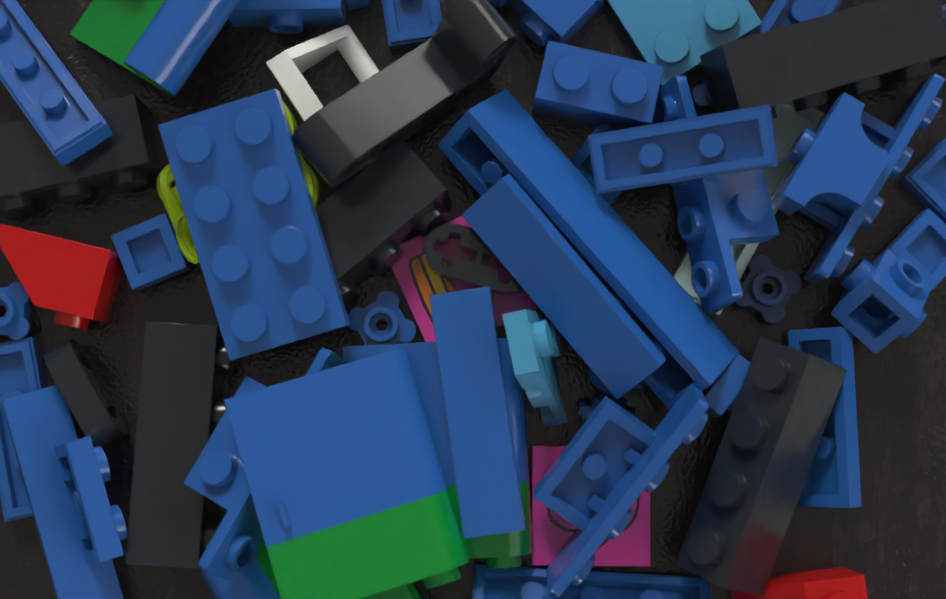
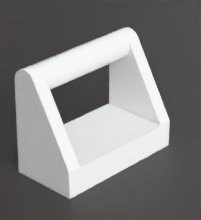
(295, 60)

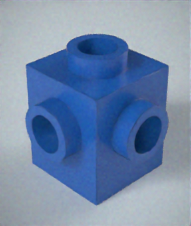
(882, 300)

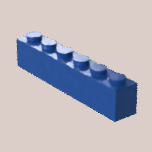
(504, 140)

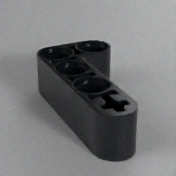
(407, 93)

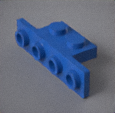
(917, 113)
(715, 212)
(605, 474)
(222, 479)
(67, 495)

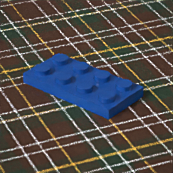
(254, 224)

